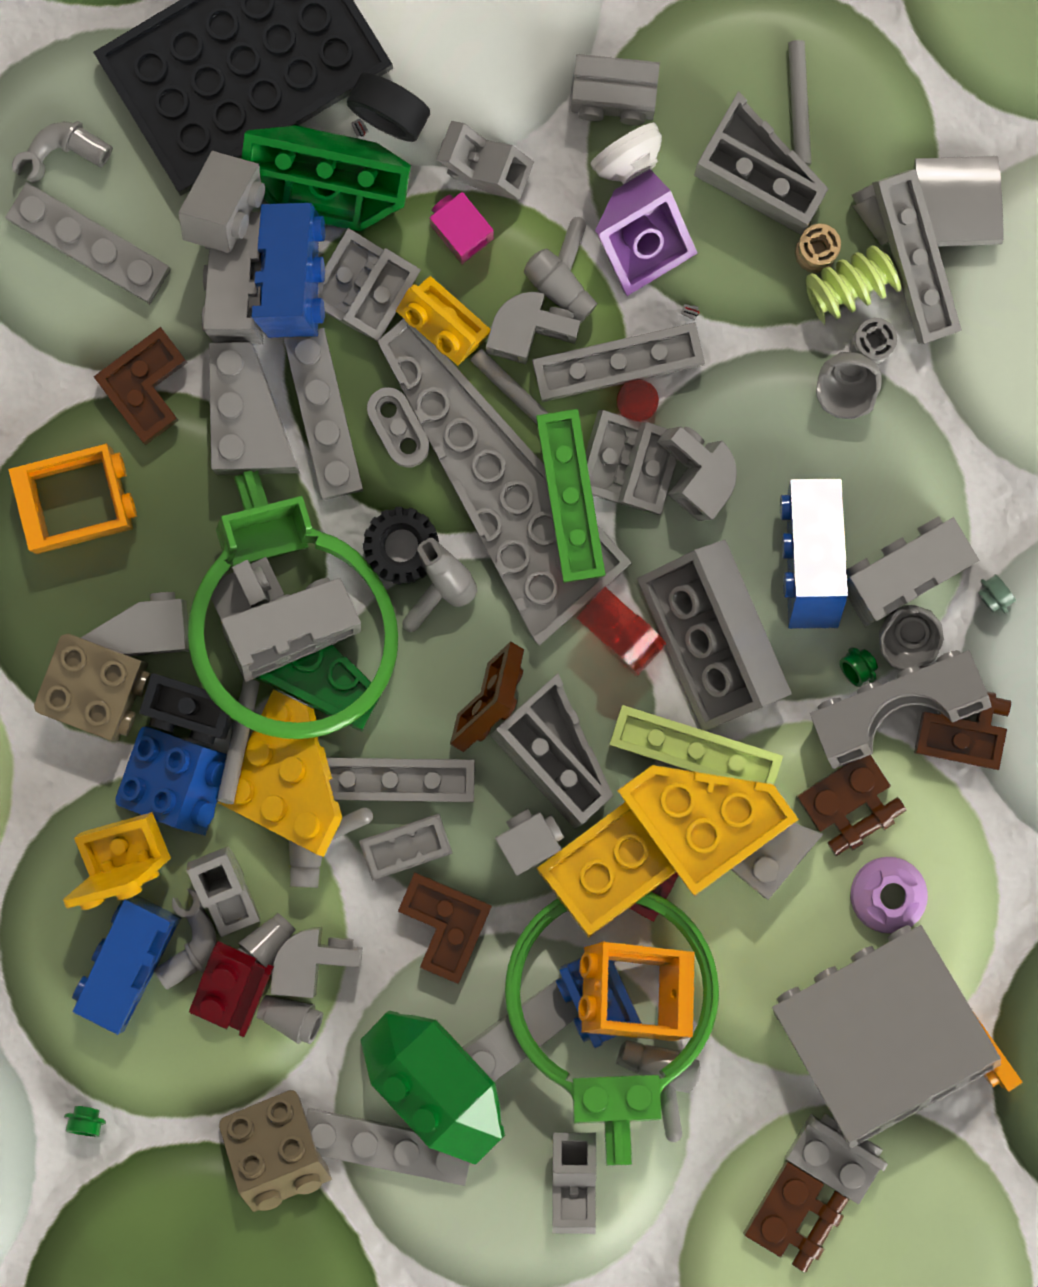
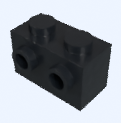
(186, 706)

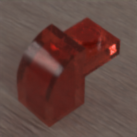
(622, 631)

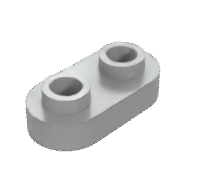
(399, 428)

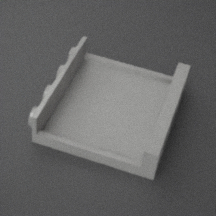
(886, 1034)

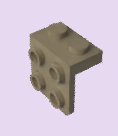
(92, 687)
(273, 1152)

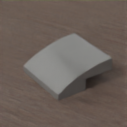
(963, 199)
(365, 284)
(628, 462)

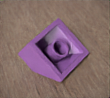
(643, 232)

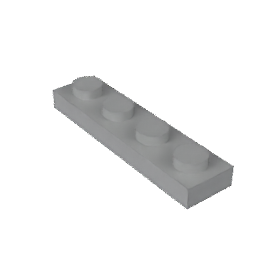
(88, 243)
(916, 256)
(618, 362)
(323, 415)
(402, 779)
(381, 1147)

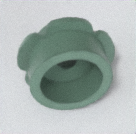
(996, 594)

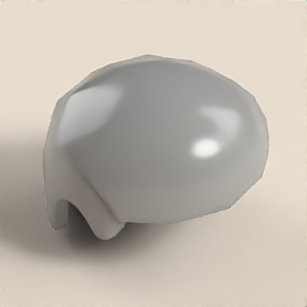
(848, 385)
(910, 637)

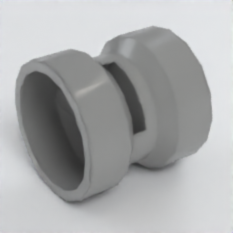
(872, 345)

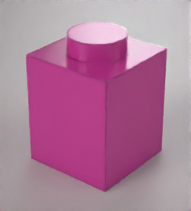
(461, 226)

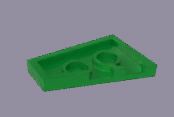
(323, 682)

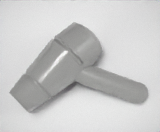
(554, 276)
(449, 581)
(306, 864)
(649, 1061)

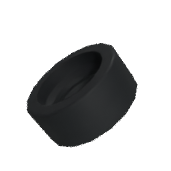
(388, 107)

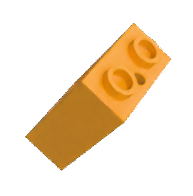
(30, 507)
(675, 991)

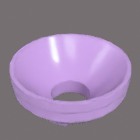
(868, 887)

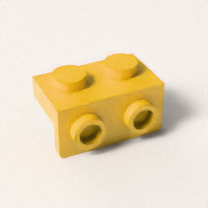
(443, 320)

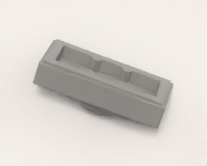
(405, 847)

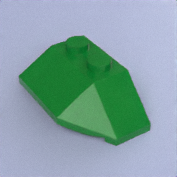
(342, 176)
(433, 1085)

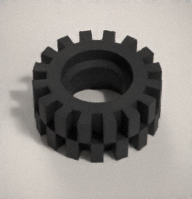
(376, 538)

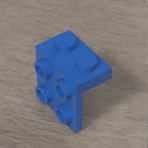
(172, 780)

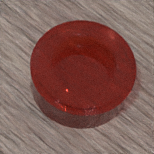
(637, 400)

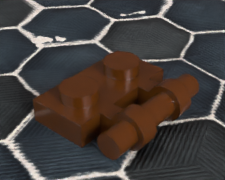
(965, 740)
(844, 792)
(785, 1208)

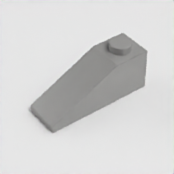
(146, 627)
(497, 1047)

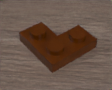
(132, 381)
(493, 702)
(456, 920)

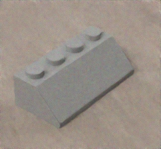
(714, 635)

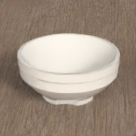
(629, 154)

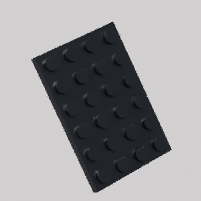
(236, 66)

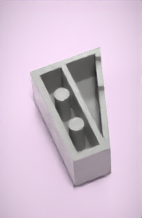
(760, 169)
(232, 290)
(244, 415)
(908, 569)
(290, 627)
(554, 753)
(776, 859)

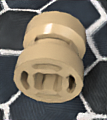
(815, 256)

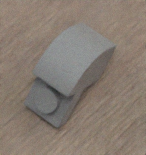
(484, 163)
(520, 320)
(709, 474)
(246, 588)
(223, 890)
(299, 960)
(574, 1183)

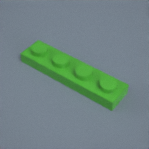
(570, 496)

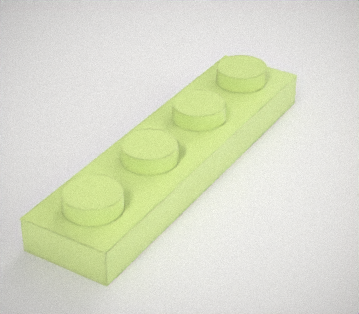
(692, 747)

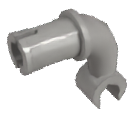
(67, 137)
(197, 952)

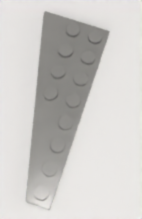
(496, 482)

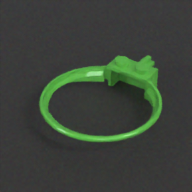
(271, 532)
(619, 1098)

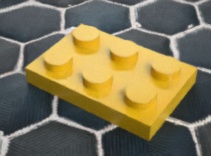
(606, 870)

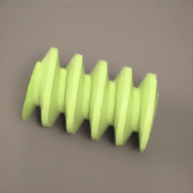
(851, 282)

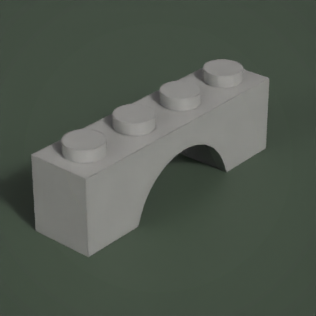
(947, 686)

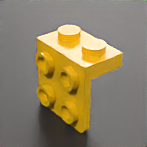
(118, 860)

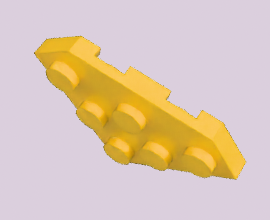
(287, 782)
(705, 819)

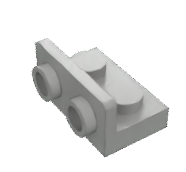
(827, 1156)

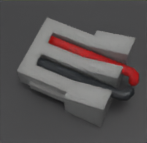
(359, 127)
(690, 311)

